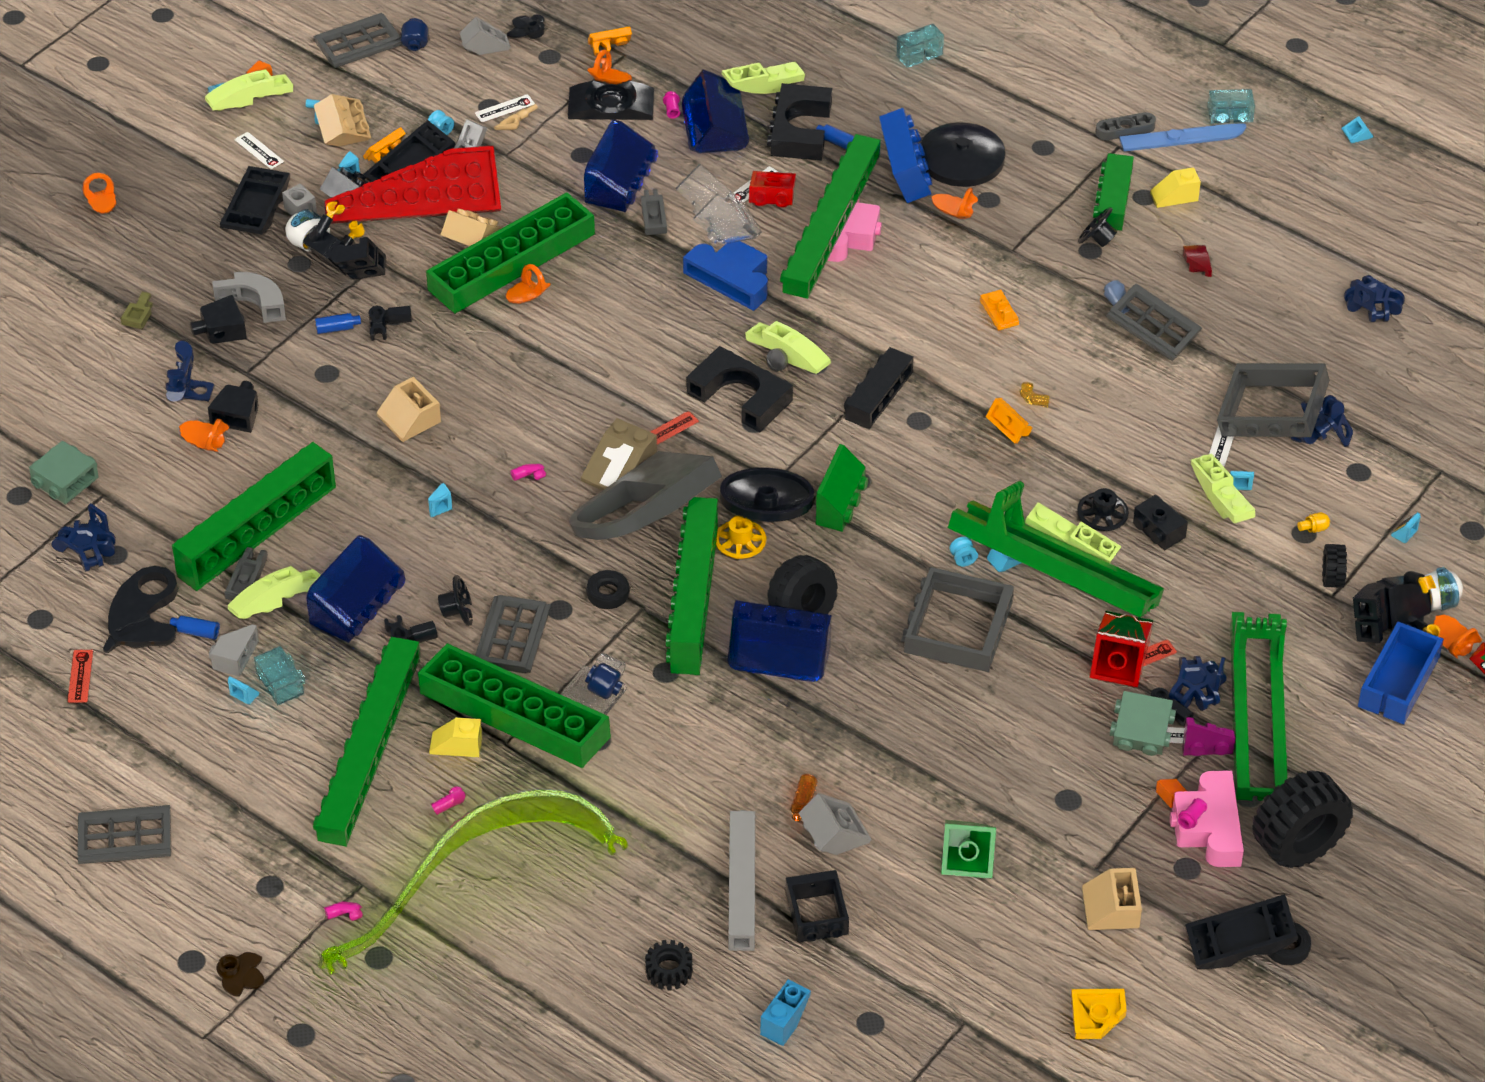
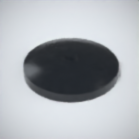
(963, 154)
(766, 494)

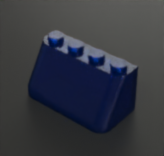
(714, 115)
(618, 167)
(353, 589)
(779, 641)

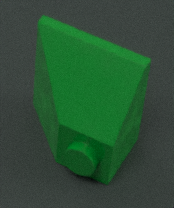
(968, 849)

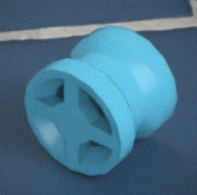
(442, 121)
(963, 551)

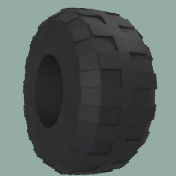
(803, 585)

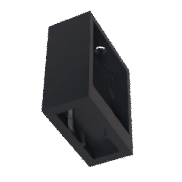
(823, 884)

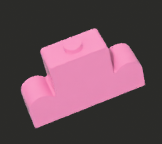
(858, 231)
(1218, 826)

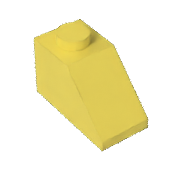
(1177, 188)
(457, 738)

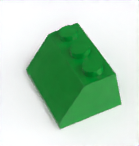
(840, 490)

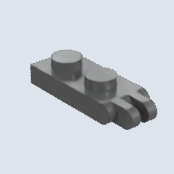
(653, 213)

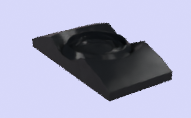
(611, 101)
(417, 147)
(255, 200)
(1242, 933)

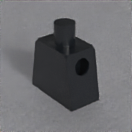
(220, 321)
(235, 406)

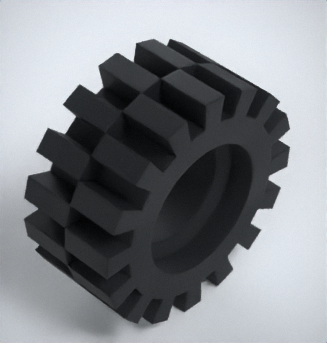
(1334, 565)
(673, 976)

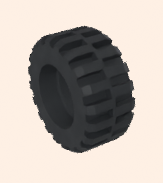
(1302, 819)

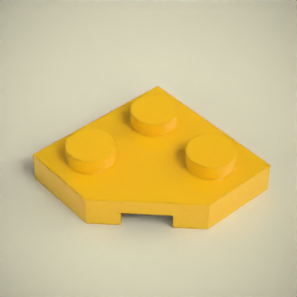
(1097, 1011)

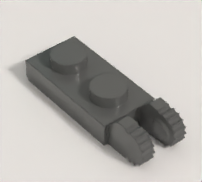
(246, 572)

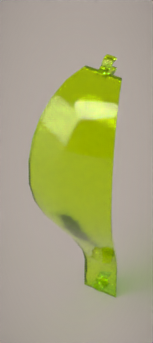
(497, 813)

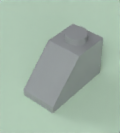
(483, 38)
(234, 650)

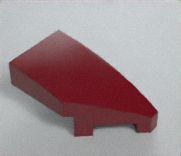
(1198, 259)

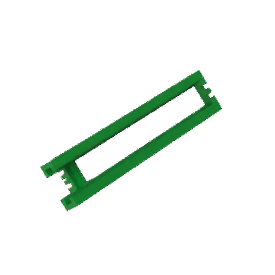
(1015, 539)
(1239, 633)

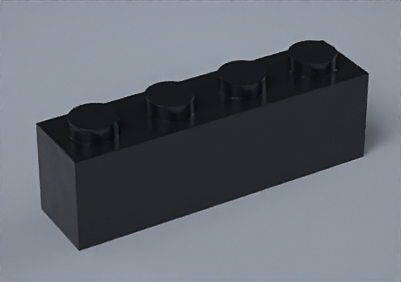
(878, 388)

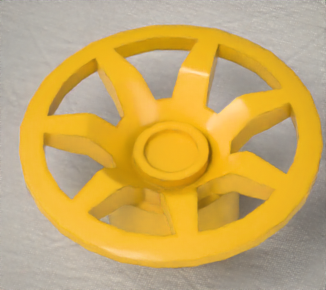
(740, 534)

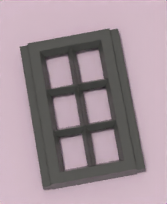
(362, 52)
(1145, 335)
(533, 639)
(127, 852)

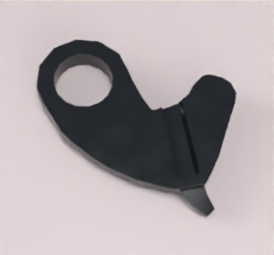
(131, 609)

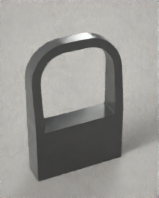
(660, 482)

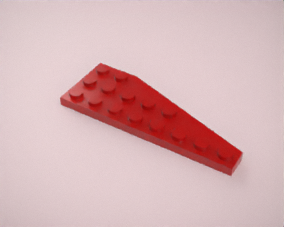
(430, 188)

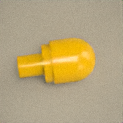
(1315, 523)

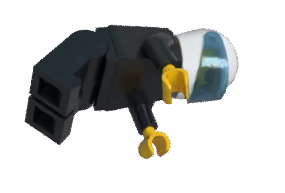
(313, 234)
(1404, 601)

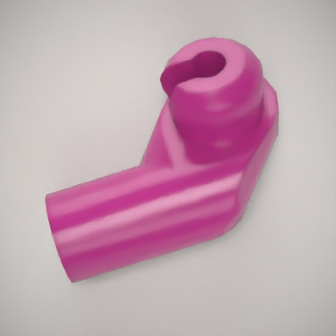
(528, 469)
(455, 797)
(342, 908)

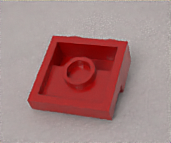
(772, 188)

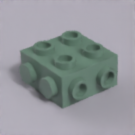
(63, 472)
(1142, 723)

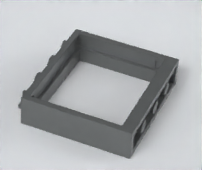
(1273, 375)
(964, 586)

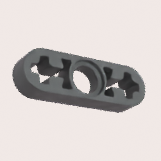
(1140, 124)

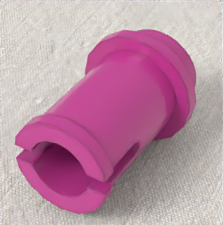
(671, 101)
(1189, 817)

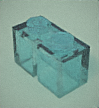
(912, 45)
(1231, 105)
(279, 671)

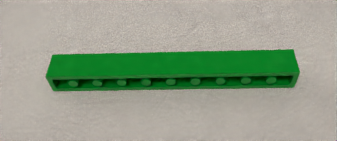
(831, 216)
(367, 742)

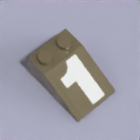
(618, 453)

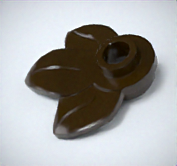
(243, 973)

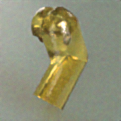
(1031, 397)

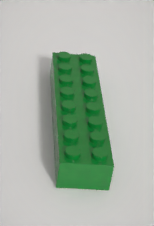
(506, 252)
(254, 516)
(692, 586)
(514, 705)

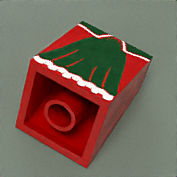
(1121, 648)

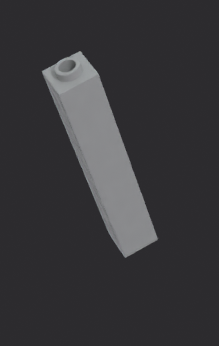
(742, 881)

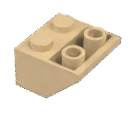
(342, 120)
(468, 227)
(409, 410)
(1113, 900)

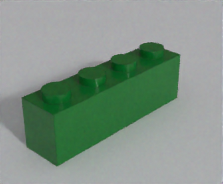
(1115, 188)

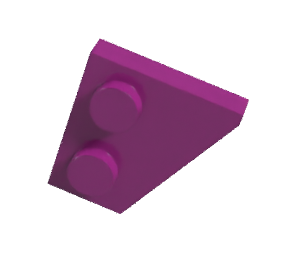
(1206, 739)

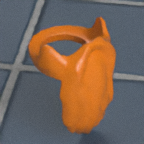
(607, 74)
(100, 201)
(954, 205)
(527, 289)
(204, 434)
(1456, 637)

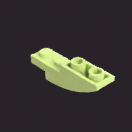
(761, 80)
(242, 89)
(798, 348)
(1220, 489)
(1078, 536)
(268, 591)

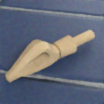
(512, 121)

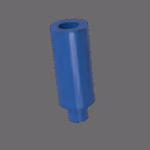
(836, 136)
(336, 323)
(196, 627)

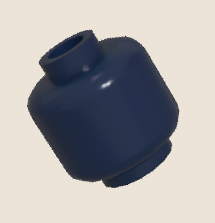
(414, 34)
(604, 681)

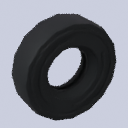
(604, 578)
(1296, 955)

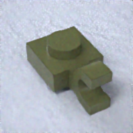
(138, 314)

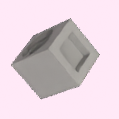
(298, 199)

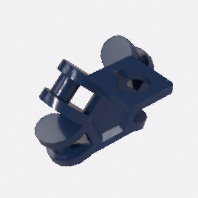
(1374, 293)
(181, 389)
(1329, 418)
(85, 537)
(1196, 677)

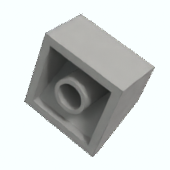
(833, 825)

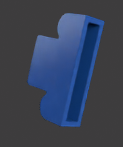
(732, 271)

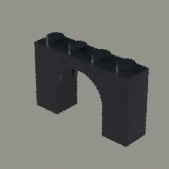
(792, 103)
(726, 368)

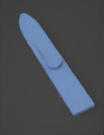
(1181, 137)

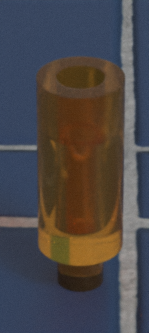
(803, 794)

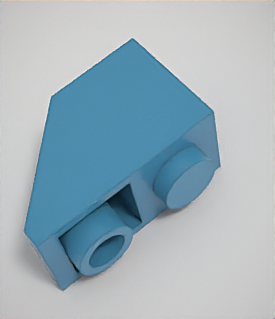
(784, 1012)

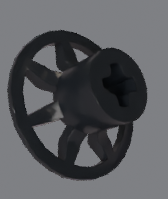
(1100, 232)
(1103, 506)
(454, 603)

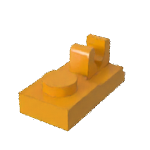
(606, 38)
(382, 147)
(999, 309)
(1008, 420)

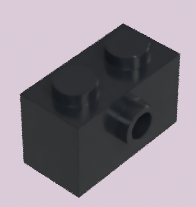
(1160, 522)

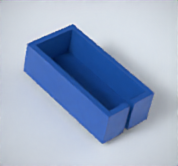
(906, 155)
(1400, 672)

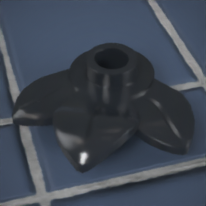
(529, 26)

